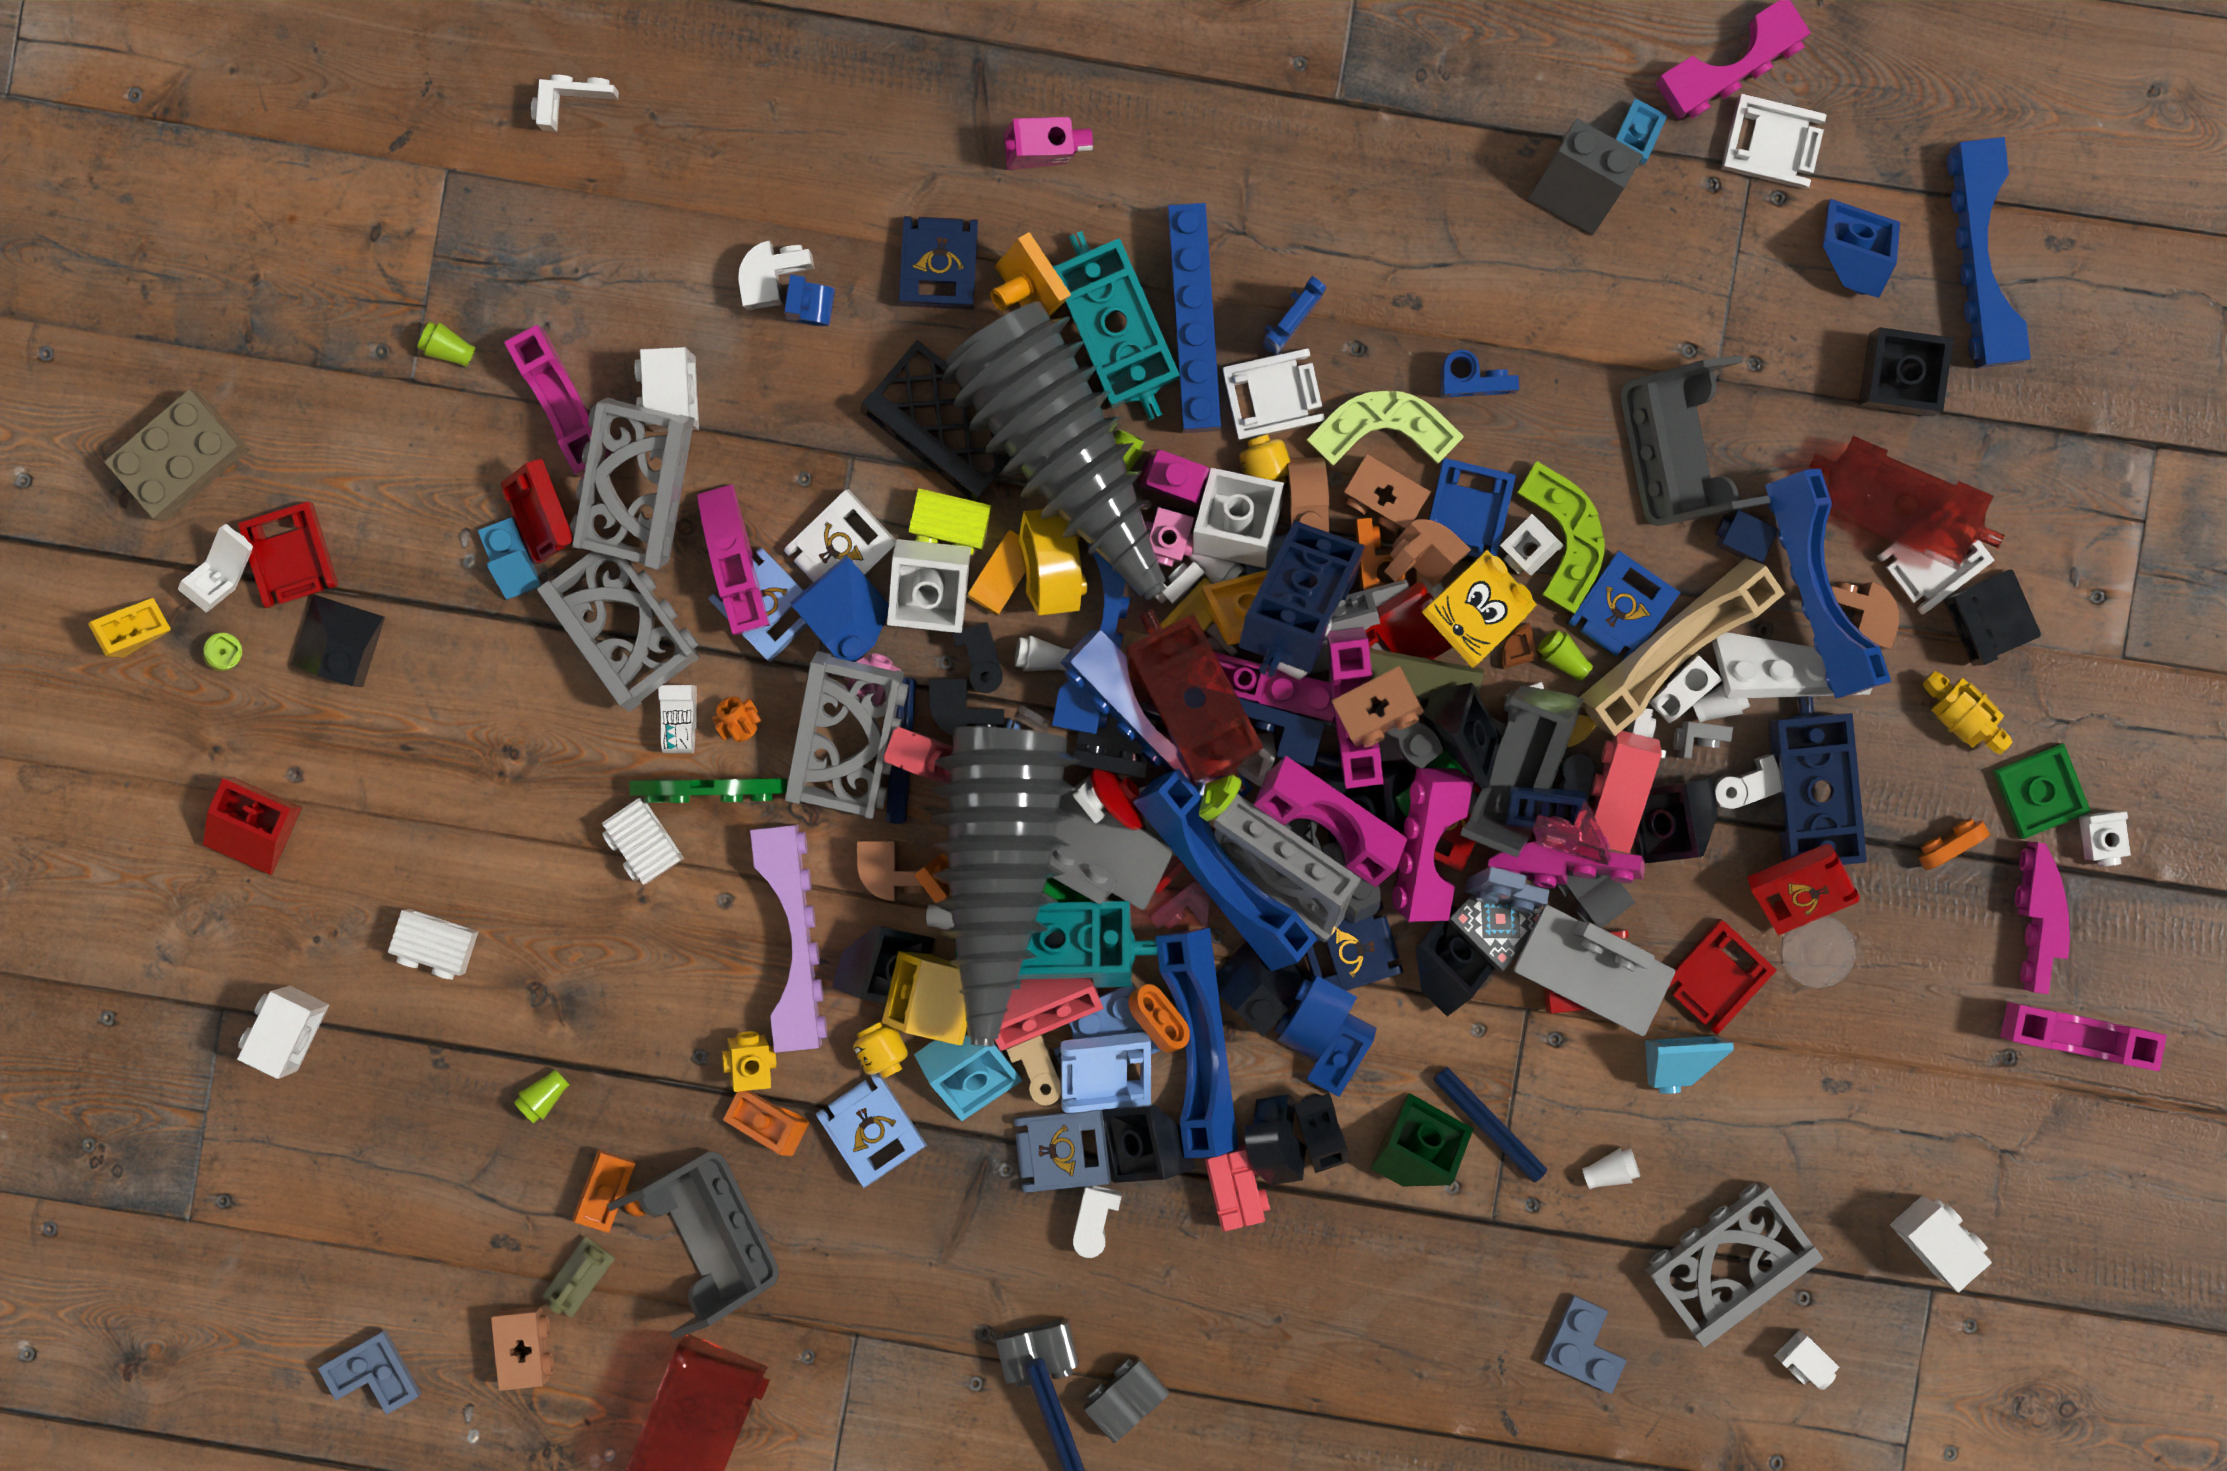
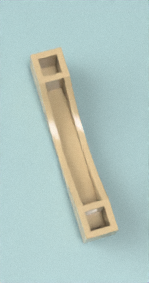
(1727, 604)

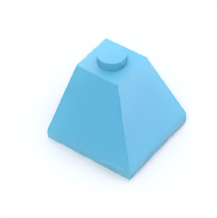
(1683, 1060)
(966, 1074)

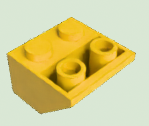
(926, 998)

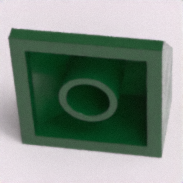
(1422, 1146)

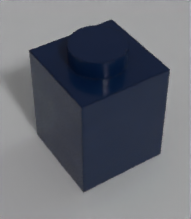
(1745, 536)

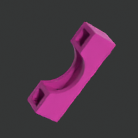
(1693, 83)
(555, 391)
(1348, 670)
(1437, 802)
(1367, 842)
(2083, 1036)

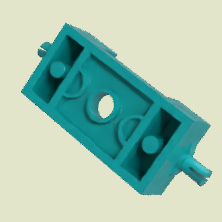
(1129, 362)
(1095, 947)

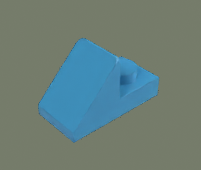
(1641, 128)
(509, 559)

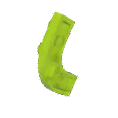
(1581, 533)

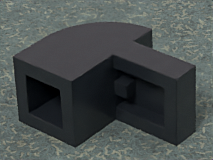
(950, 706)
(1321, 1132)
(1270, 1142)

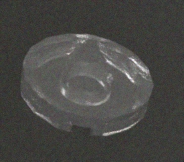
(1818, 953)

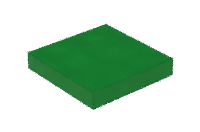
(2041, 791)

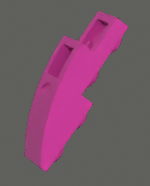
(732, 559)
(1283, 692)
(1551, 866)
(2045, 901)

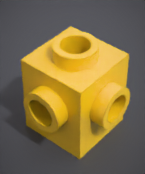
(749, 1061)

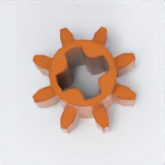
(736, 719)

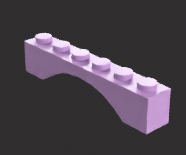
(779, 860)

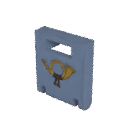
(1055, 1153)

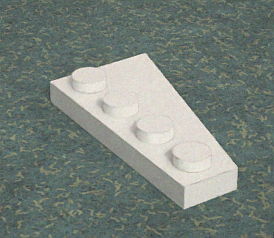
(1769, 668)

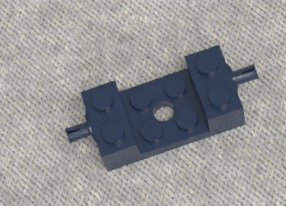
(1289, 620)
(1297, 735)
(1813, 750)

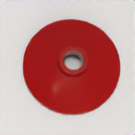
(1118, 797)

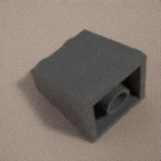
(1585, 176)

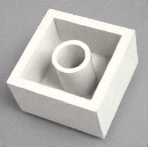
(668, 383)
(1238, 517)
(928, 586)
(282, 1031)
(1941, 1243)

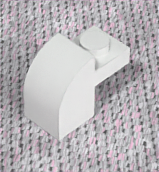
(760, 272)

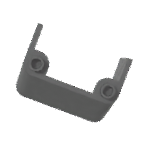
(1671, 448)
(1526, 758)
(717, 1233)

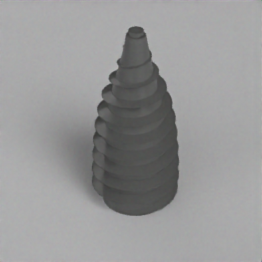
(1056, 436)
(999, 857)

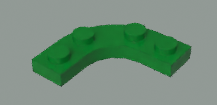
(729, 789)

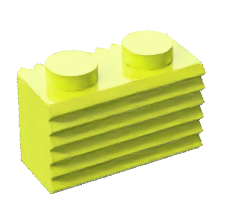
(949, 520)

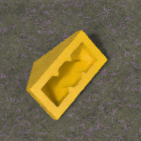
(129, 628)

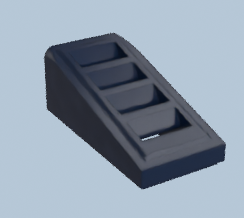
(1558, 796)

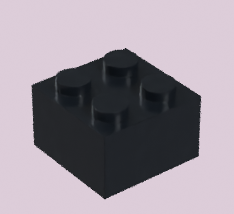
(1906, 371)

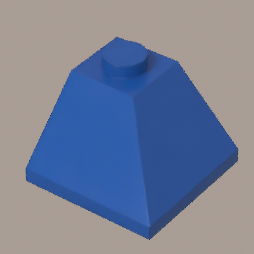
(1861, 247)
(843, 610)

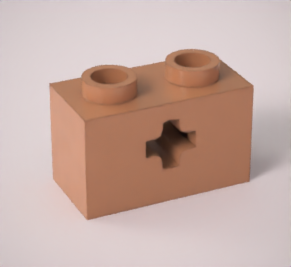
(1375, 475)
(1357, 707)
(512, 1365)

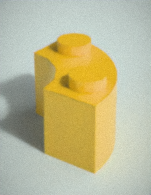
(1051, 564)

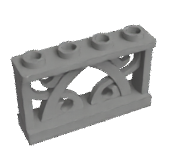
(672, 451)
(619, 674)
(807, 768)
(1286, 866)
(1785, 1268)

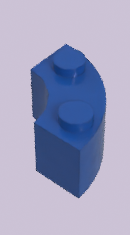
(1315, 1017)

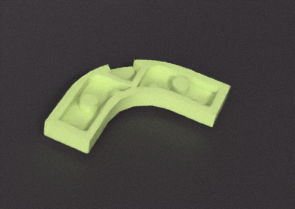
(1385, 411)

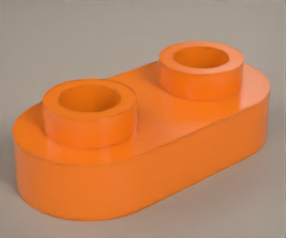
(1940, 851)
(1159, 1018)

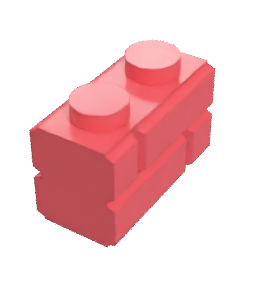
(917, 754)
(1236, 1190)

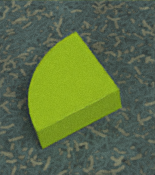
(1218, 796)

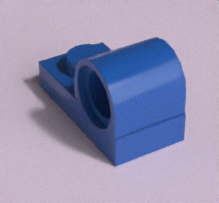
(808, 302)
(1495, 383)
(1343, 1055)

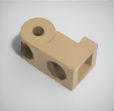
(1040, 1067)

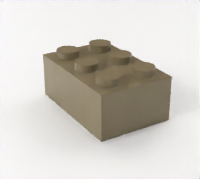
(177, 455)

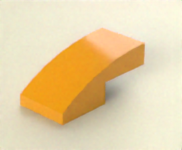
(1000, 575)

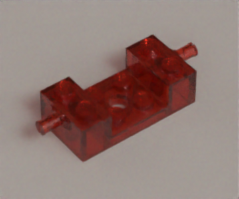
(1946, 518)
(1207, 739)

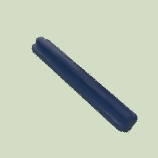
(899, 778)
(1490, 1124)
(1053, 1415)

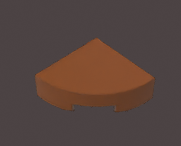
(1519, 647)

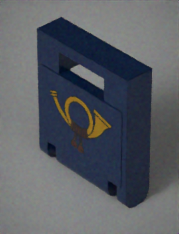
(938, 254)
(1359, 953)

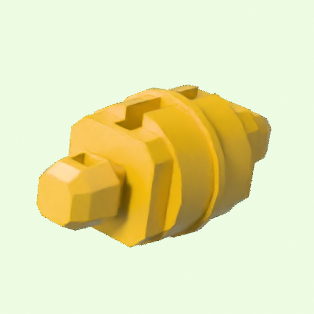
(1967, 712)

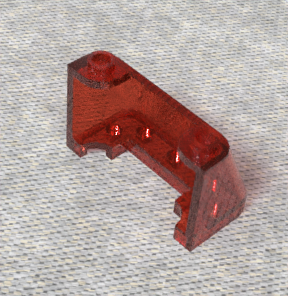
(698, 1409)

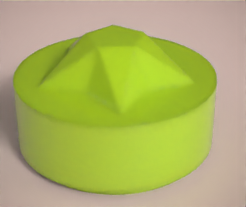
(222, 652)

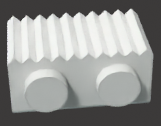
(641, 841)
(432, 943)

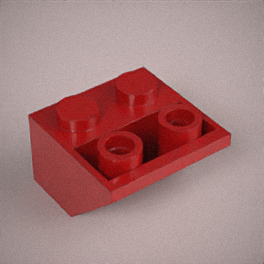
(249, 824)

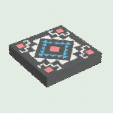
(1494, 929)

